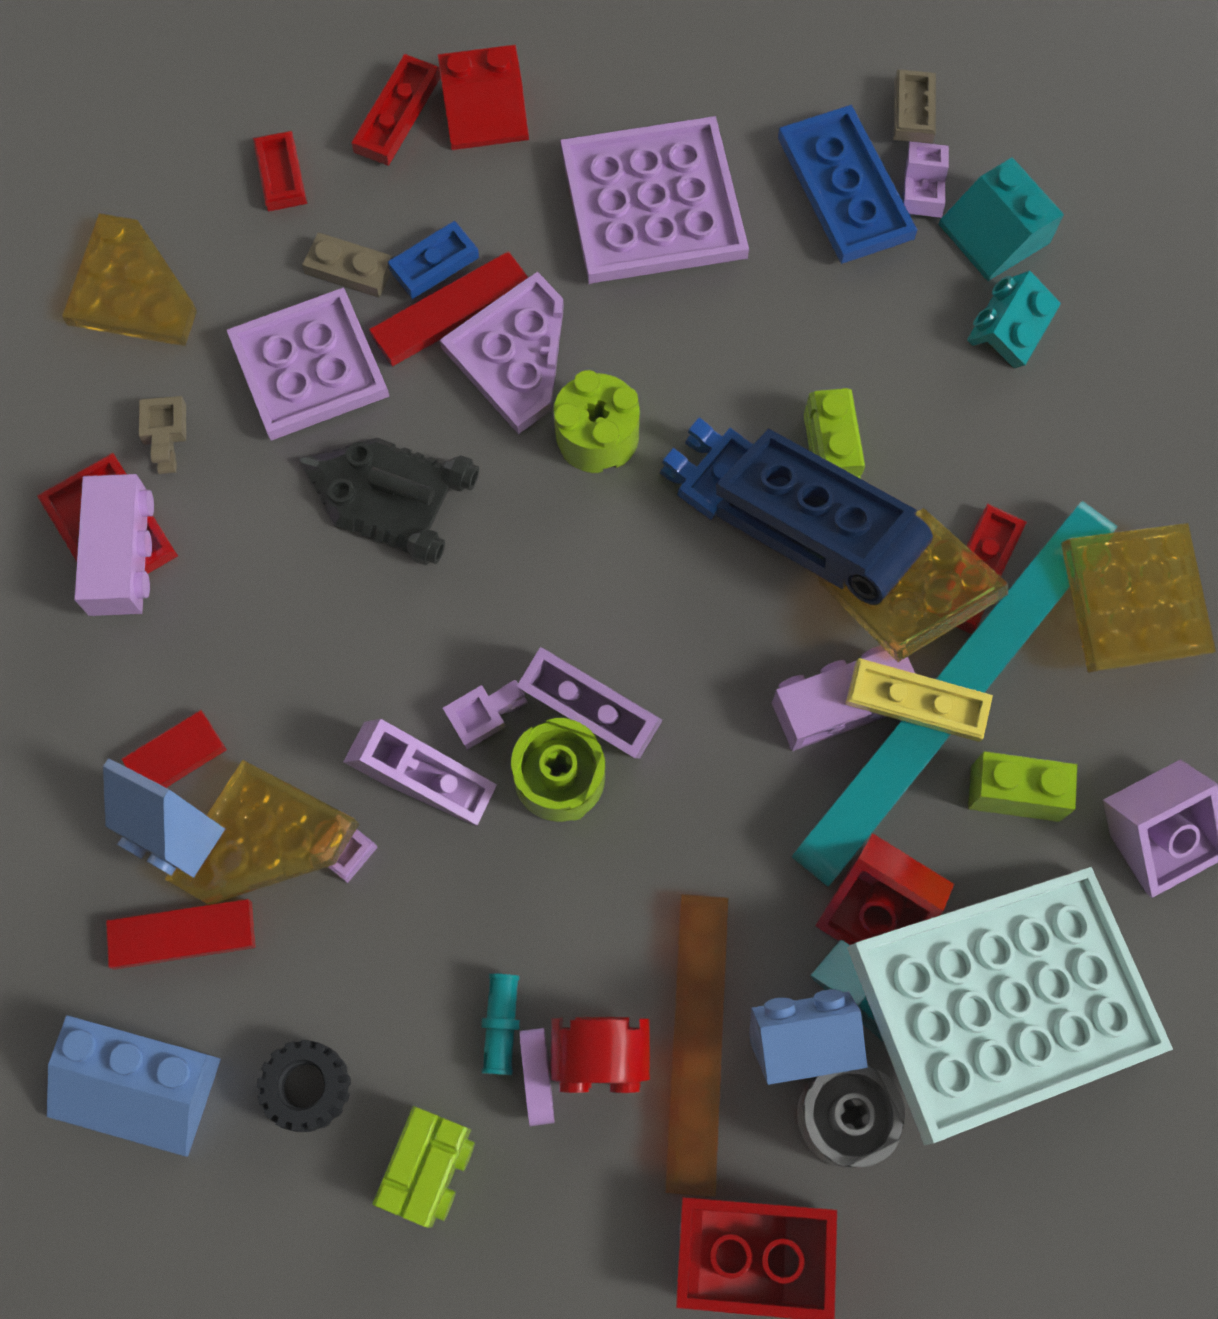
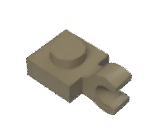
(162, 424)

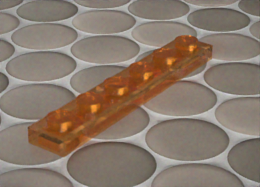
(697, 1046)

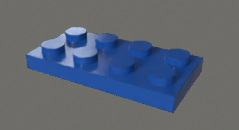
(847, 184)

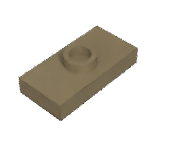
(914, 106)

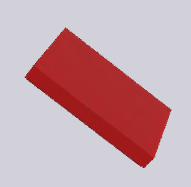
(64, 509)

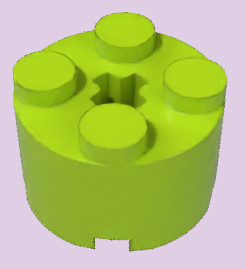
(596, 421)
(546, 748)

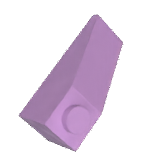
(419, 771)

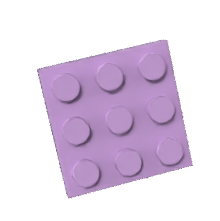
(307, 363)

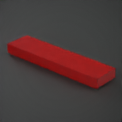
(446, 309)

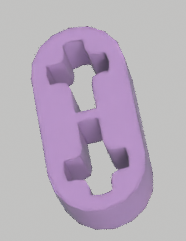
(537, 1077)

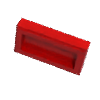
(280, 171)
(177, 751)

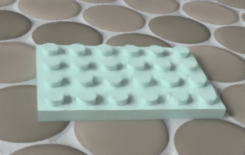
(1007, 1003)

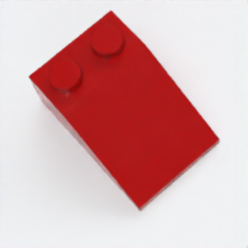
(757, 1259)

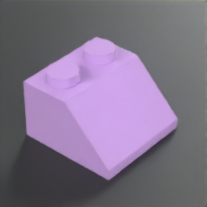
(1166, 826)

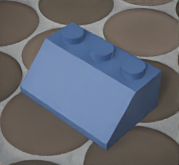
(128, 1085)

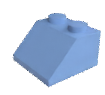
(156, 821)
(808, 1036)

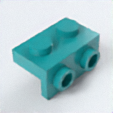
(1015, 317)

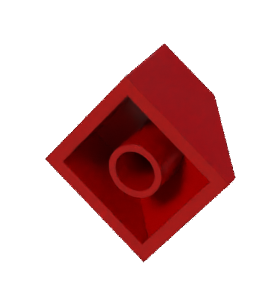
(483, 97)
(883, 894)

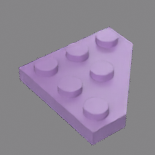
(513, 351)

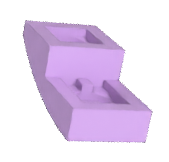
(925, 179)

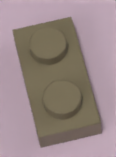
(347, 264)

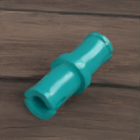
(500, 1024)

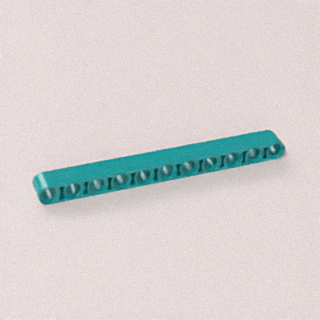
(973, 667)

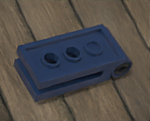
(822, 517)

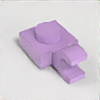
(478, 715)

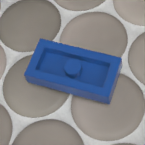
(433, 259)

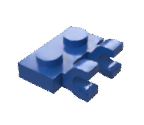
(700, 482)

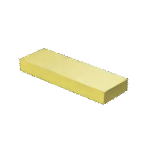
(919, 700)

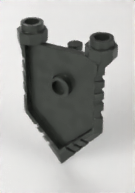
(389, 493)

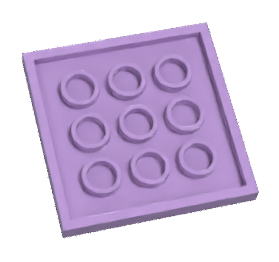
(653, 199)

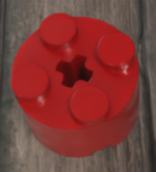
(600, 1053)

